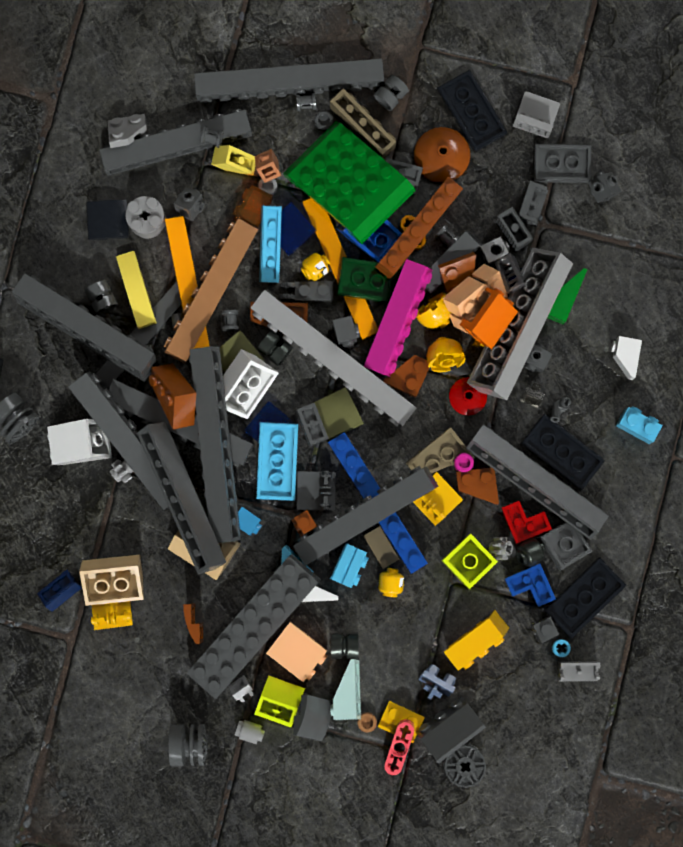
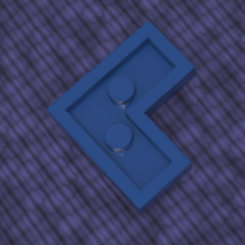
(532, 579)

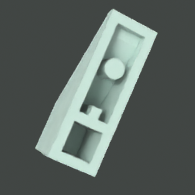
(347, 698)

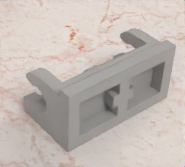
(578, 671)

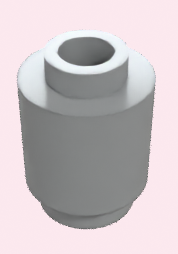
(249, 732)

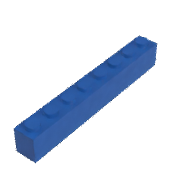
(368, 486)

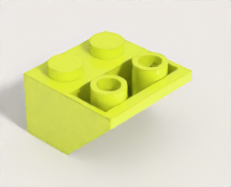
(279, 701)

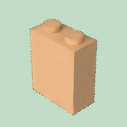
(297, 652)

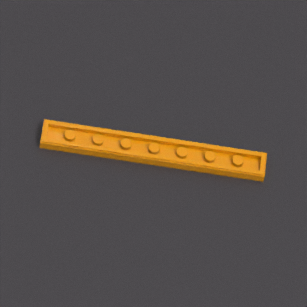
(334, 252)
(183, 266)

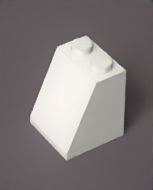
(77, 442)

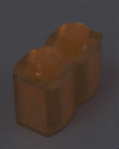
(250, 208)

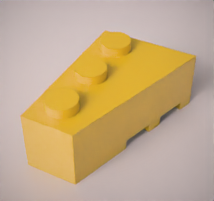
(477, 641)

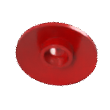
(461, 403)

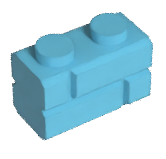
(349, 565)

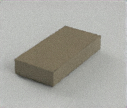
(381, 547)

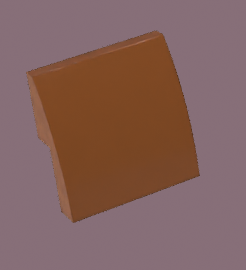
(194, 629)

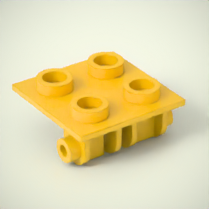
(438, 502)
(111, 615)

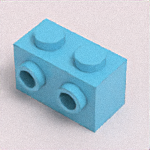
(639, 425)

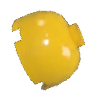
(434, 313)
(445, 354)

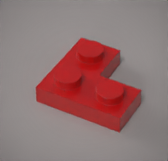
(522, 527)

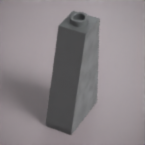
(463, 245)

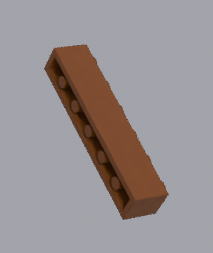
(419, 228)

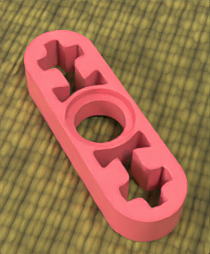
(400, 761)

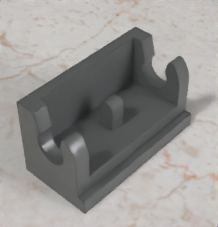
(533, 203)
(311, 424)

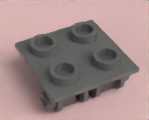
(316, 490)

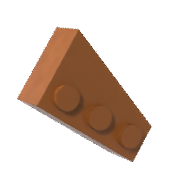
(174, 395)

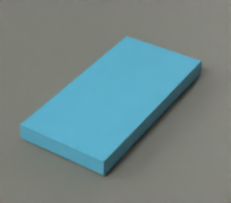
(277, 461)

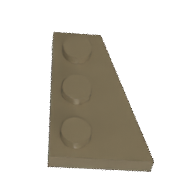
(439, 452)

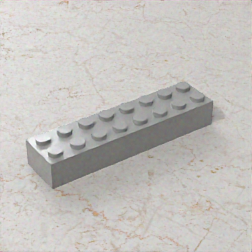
(500, 367)

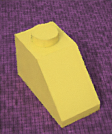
(233, 160)

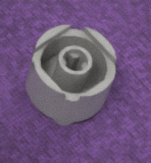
(136, 212)

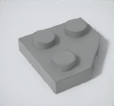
(123, 130)

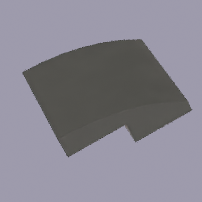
(313, 719)

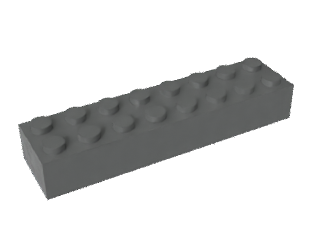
(84, 327)
(253, 626)

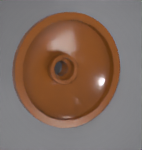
(439, 166)

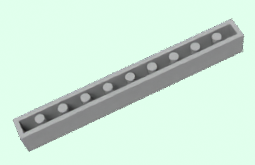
(332, 357)

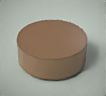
(367, 722)

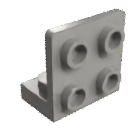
(536, 114)

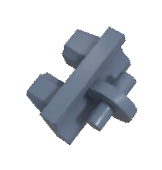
(435, 685)

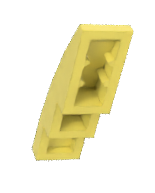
(136, 289)

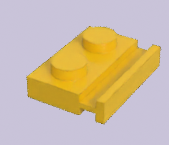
(394, 714)

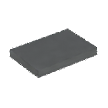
(562, 163)

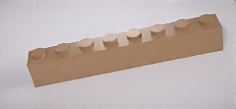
(211, 290)

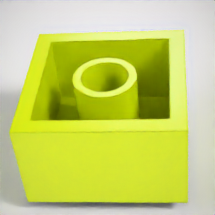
(469, 561)

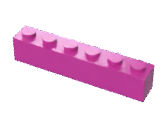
(398, 318)

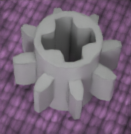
(121, 471)
(500, 548)

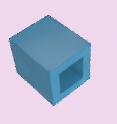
(248, 522)

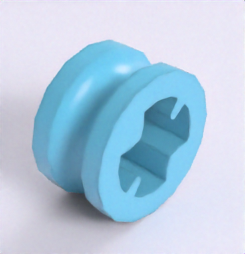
(561, 654)

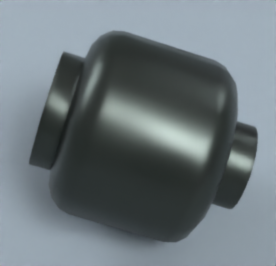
(530, 552)

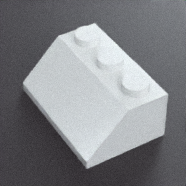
(246, 383)

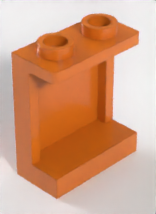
(491, 319)

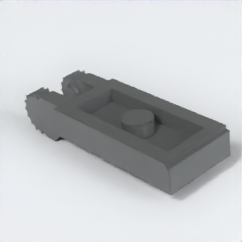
(308, 291)

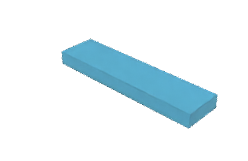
(270, 244)

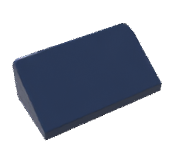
(59, 590)

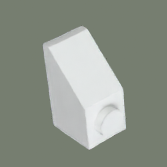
(627, 354)

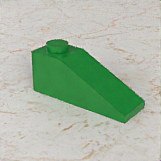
(566, 298)

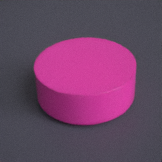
(463, 462)

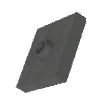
(565, 545)

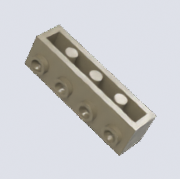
(362, 124)

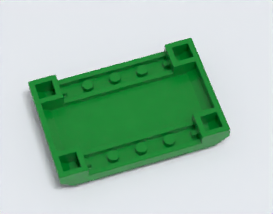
(350, 181)

